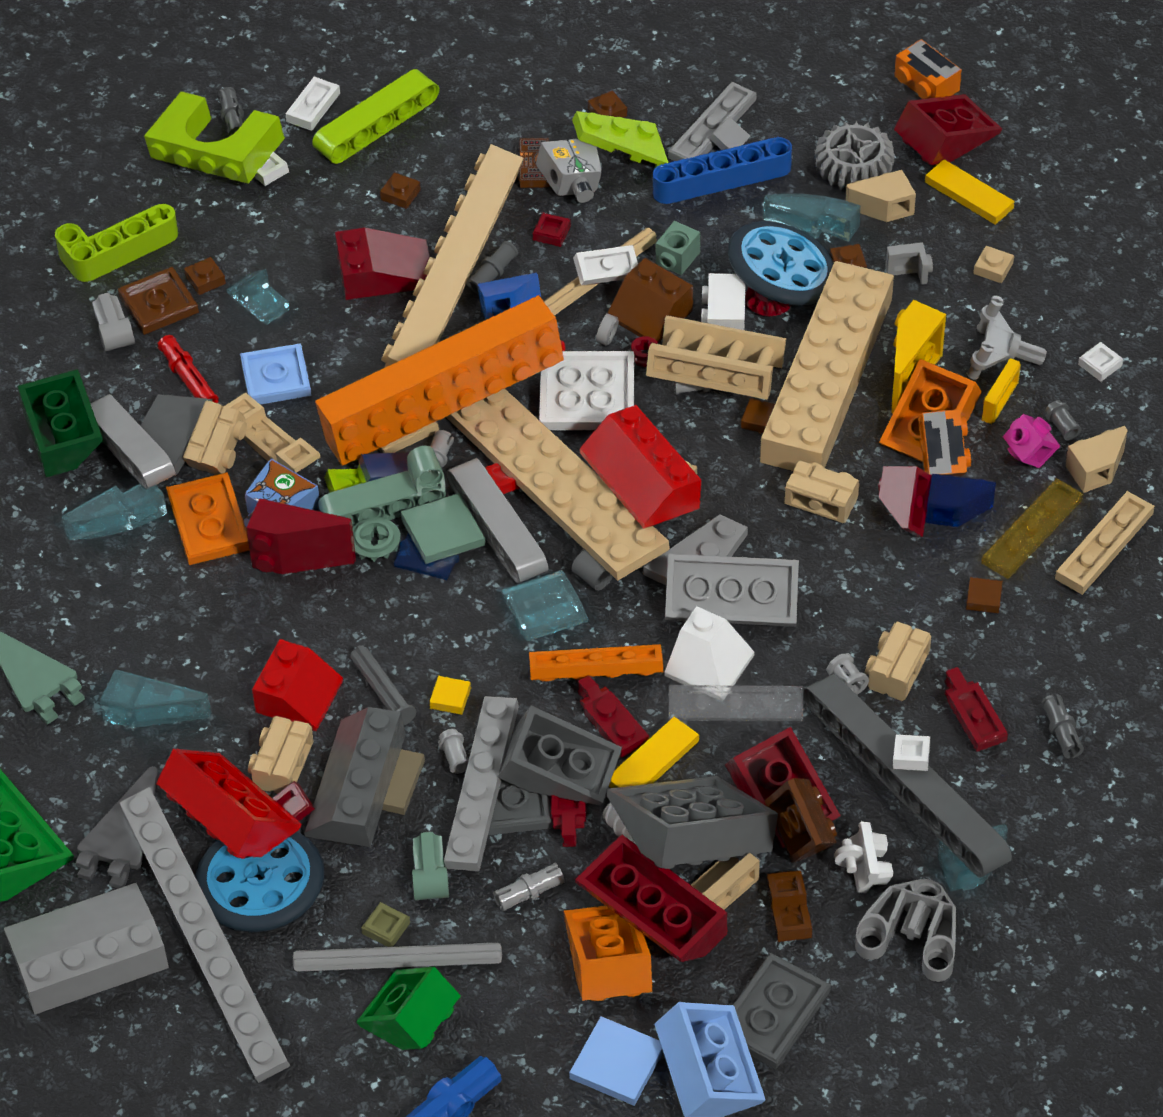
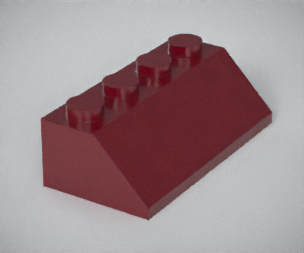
(655, 901)

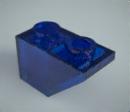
(958, 499)

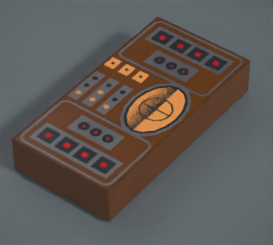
(529, 172)

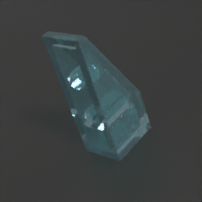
(149, 702)

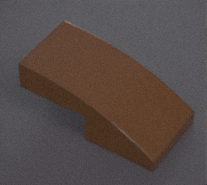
(789, 906)

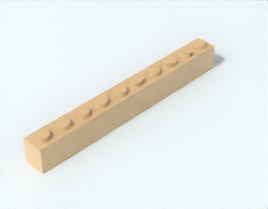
(455, 254)

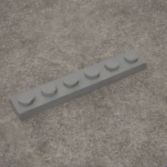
(481, 784)

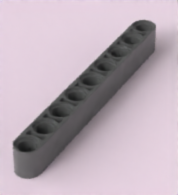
(918, 790)

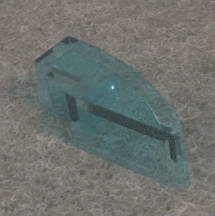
(813, 214)
(114, 512)

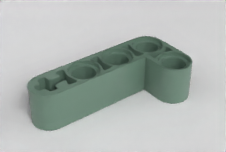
(391, 494)

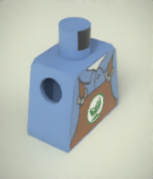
(282, 486)

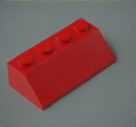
(642, 468)
(226, 802)

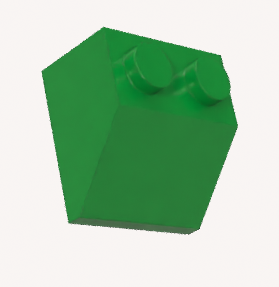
(410, 1007)

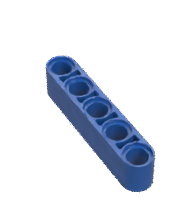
(722, 170)

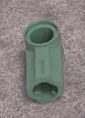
(430, 875)

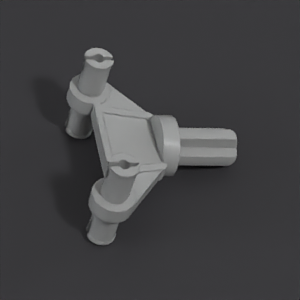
(1000, 342)

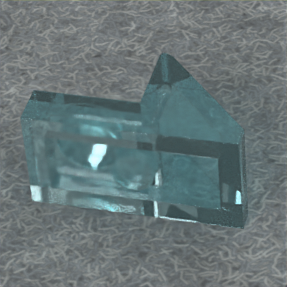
(258, 297)

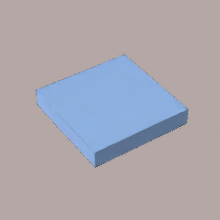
(276, 374)
(617, 1061)

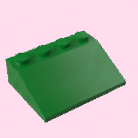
(26, 843)

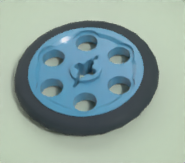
(783, 290)
(255, 915)

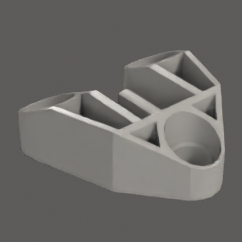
(885, 914)

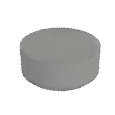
(607, 329)

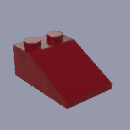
(945, 127)
(379, 262)
(298, 539)
(773, 763)

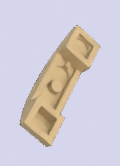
(270, 439)

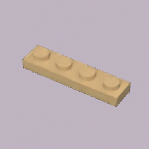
(1104, 542)

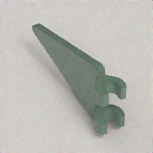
(37, 678)

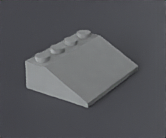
(86, 948)

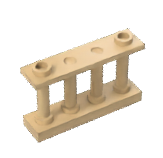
(716, 357)

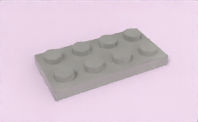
(733, 588)

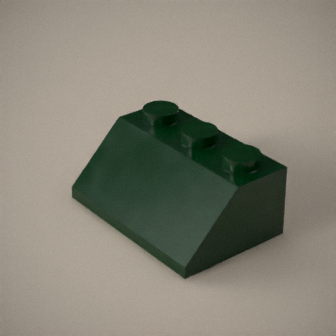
(60, 421)

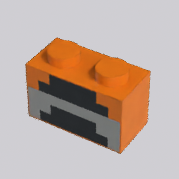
(927, 71)
(944, 442)

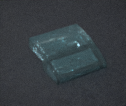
(544, 605)

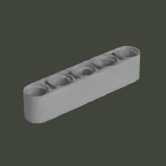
(131, 443)
(498, 521)

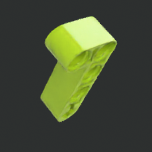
(117, 245)

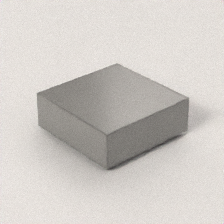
(729, 135)

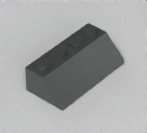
(357, 777)

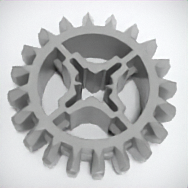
(853, 154)

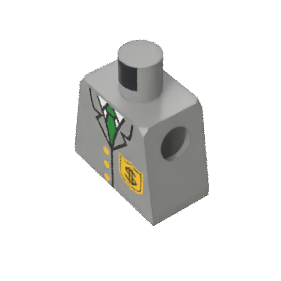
(570, 167)

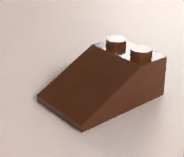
(801, 819)

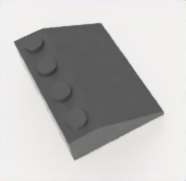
(694, 821)

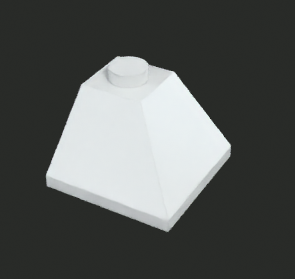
(708, 652)

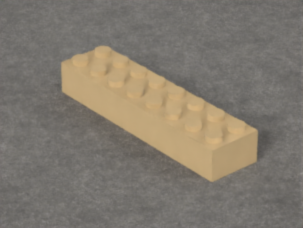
(827, 367)

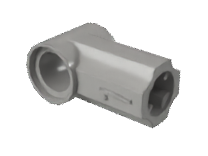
(113, 326)

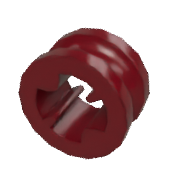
(638, 345)

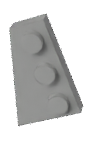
(716, 538)

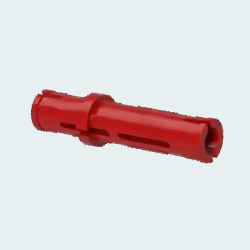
(182, 364)

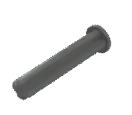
(382, 684)

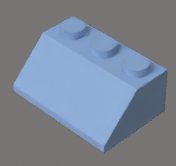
(708, 1060)

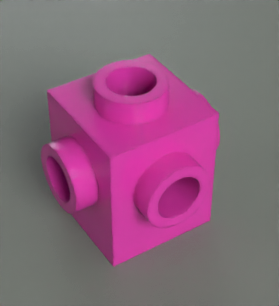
(1031, 440)

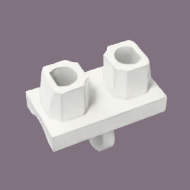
(860, 857)

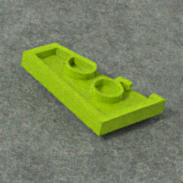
(631, 136)

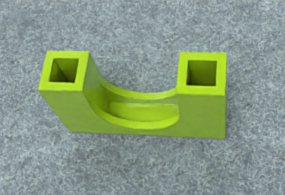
(234, 157)

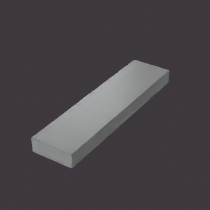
(695, 141)

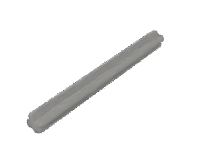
(397, 957)

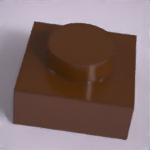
(608, 104)
(400, 190)
(849, 254)
(204, 276)

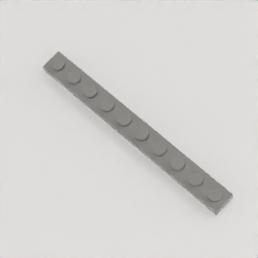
(204, 935)

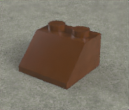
(649, 296)

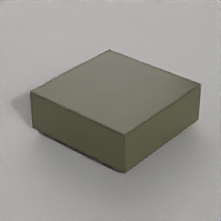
(385, 925)

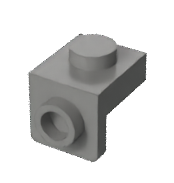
(909, 259)

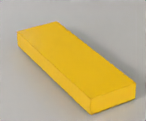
(969, 191)
(655, 755)

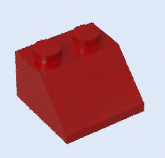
(296, 685)

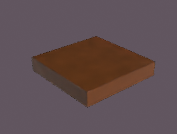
(158, 300)

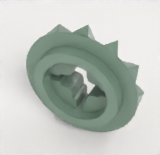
(386, 531)

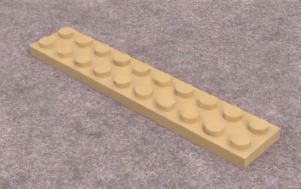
(559, 483)

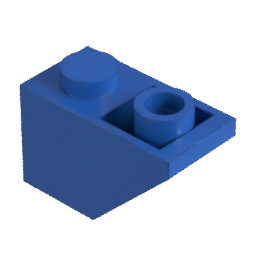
(507, 293)

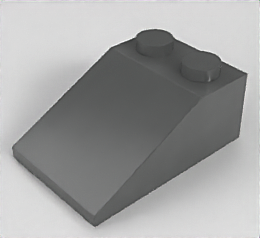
(559, 759)

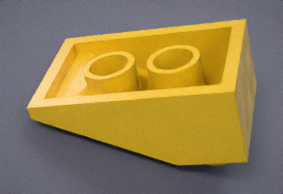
(918, 337)

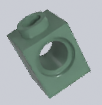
(677, 248)

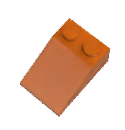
(927, 391)
(607, 954)

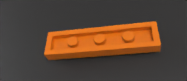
(596, 662)

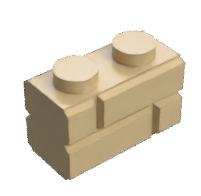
(215, 438)
(822, 491)
(898, 661)
(281, 754)

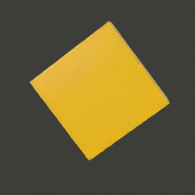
(450, 695)

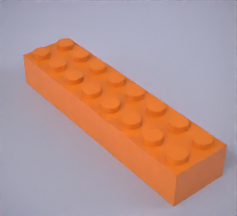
(440, 380)

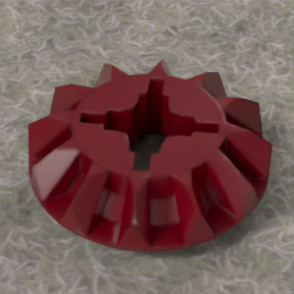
(761, 305)

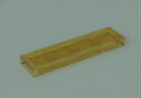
(1032, 528)

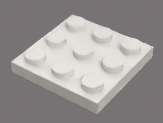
(586, 389)

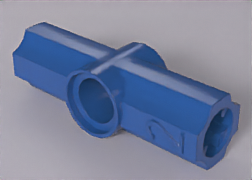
(458, 1095)

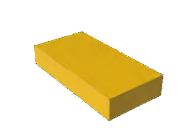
(1001, 391)

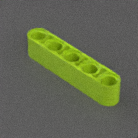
(375, 116)

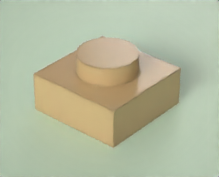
(993, 264)

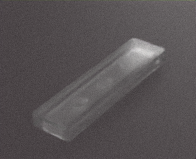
(736, 703)

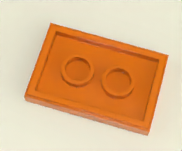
(208, 518)

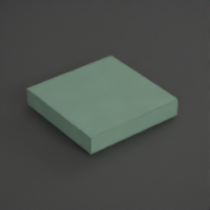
(442, 528)

